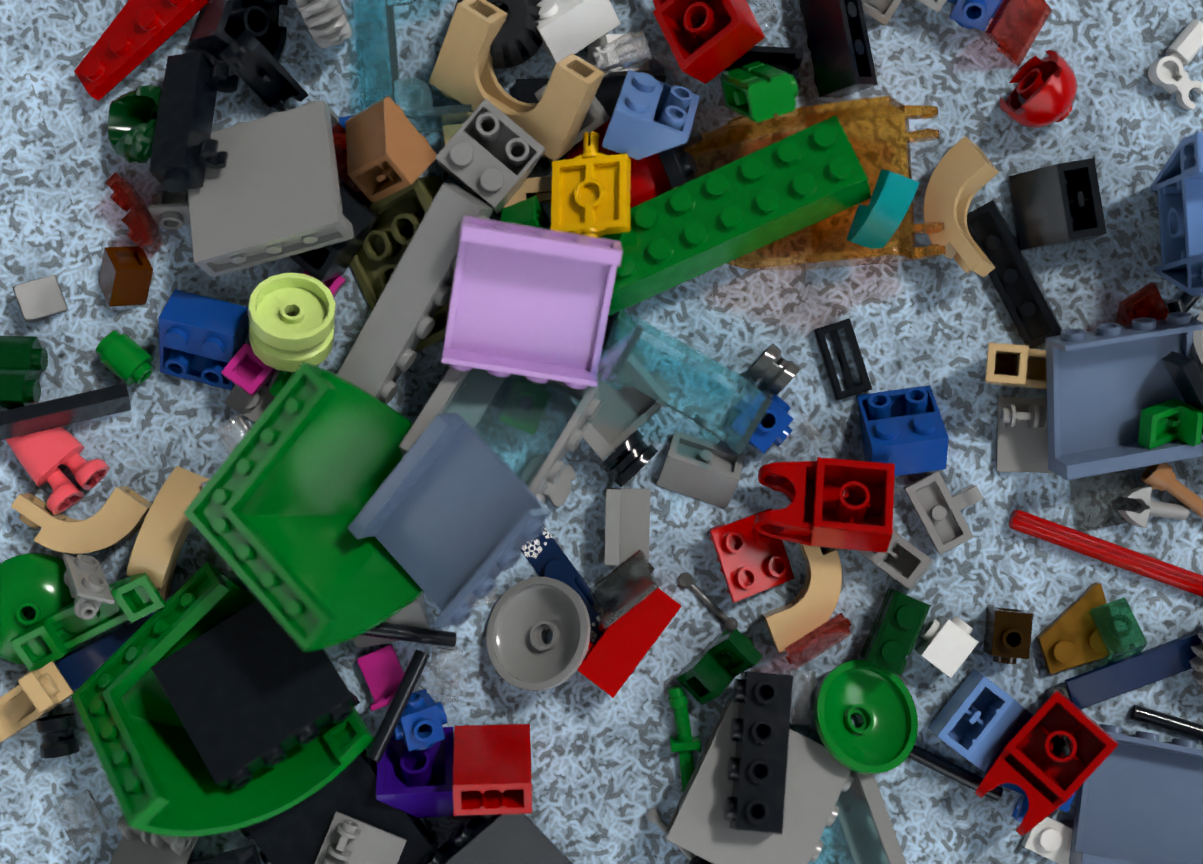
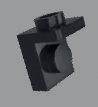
(680, 164)

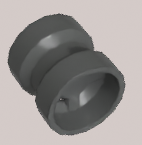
(774, 369)

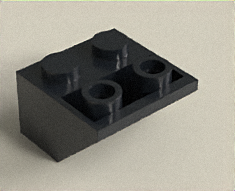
(1057, 204)
(334, 259)

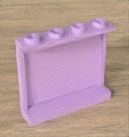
(530, 302)

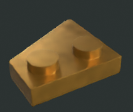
(1073, 636)

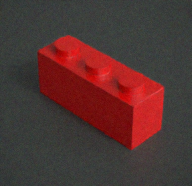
(627, 642)

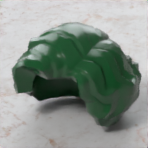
(134, 122)

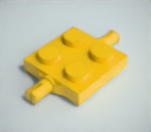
(591, 192)

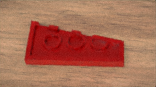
(131, 39)

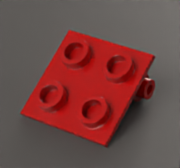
(749, 558)

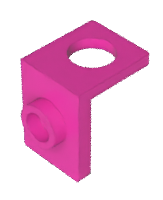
(382, 674)

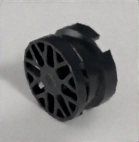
(634, 460)

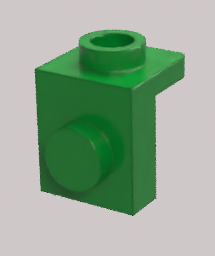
(1170, 422)

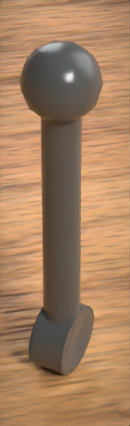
(686, 580)

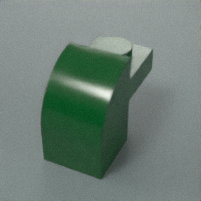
(718, 665)

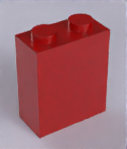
(492, 770)

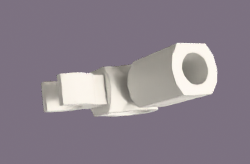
(1169, 70)

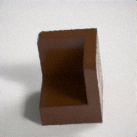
(125, 276)

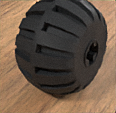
(518, 35)

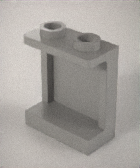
(617, 418)

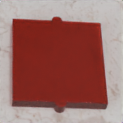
(1017, 27)
(818, 640)

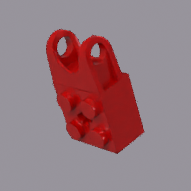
(707, 33)
(822, 500)
(1040, 771)

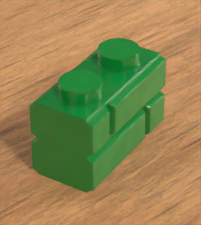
(759, 91)

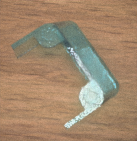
(380, 72)
(683, 379)

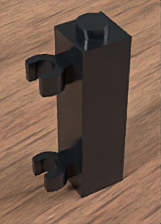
(186, 119)

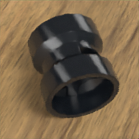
(57, 735)

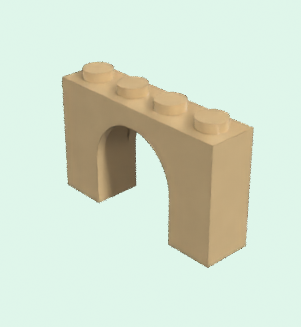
(467, 75)

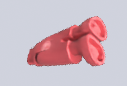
(44, 452)

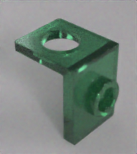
(1118, 630)

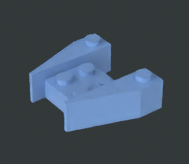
(1181, 215)

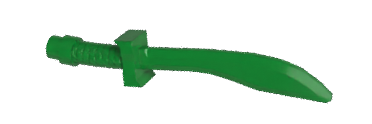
(684, 742)

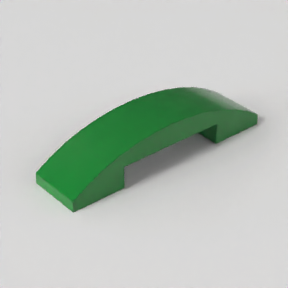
(63, 629)

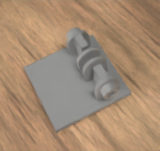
(1022, 435)
(358, 843)
(151, 848)

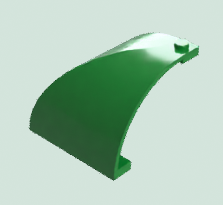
(287, 504)
(149, 752)

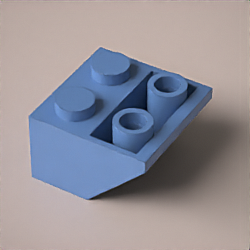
(650, 116)
(980, 721)

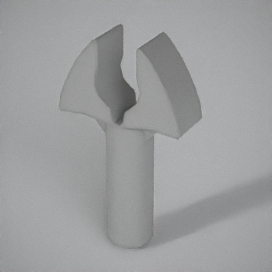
(1150, 508)

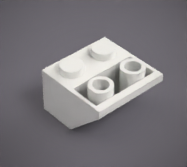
(573, 24)

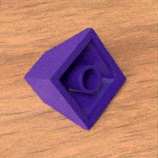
(418, 779)

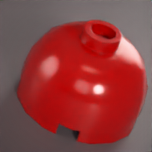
(1048, 90)

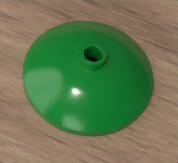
(33, 582)
(883, 715)

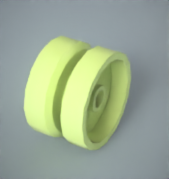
(291, 321)

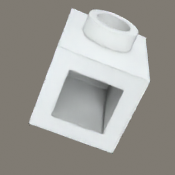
(946, 643)

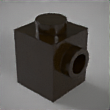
(1007, 634)

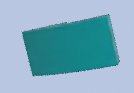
(887, 207)

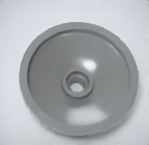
(520, 629)

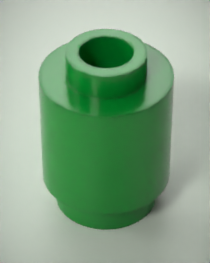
(125, 358)

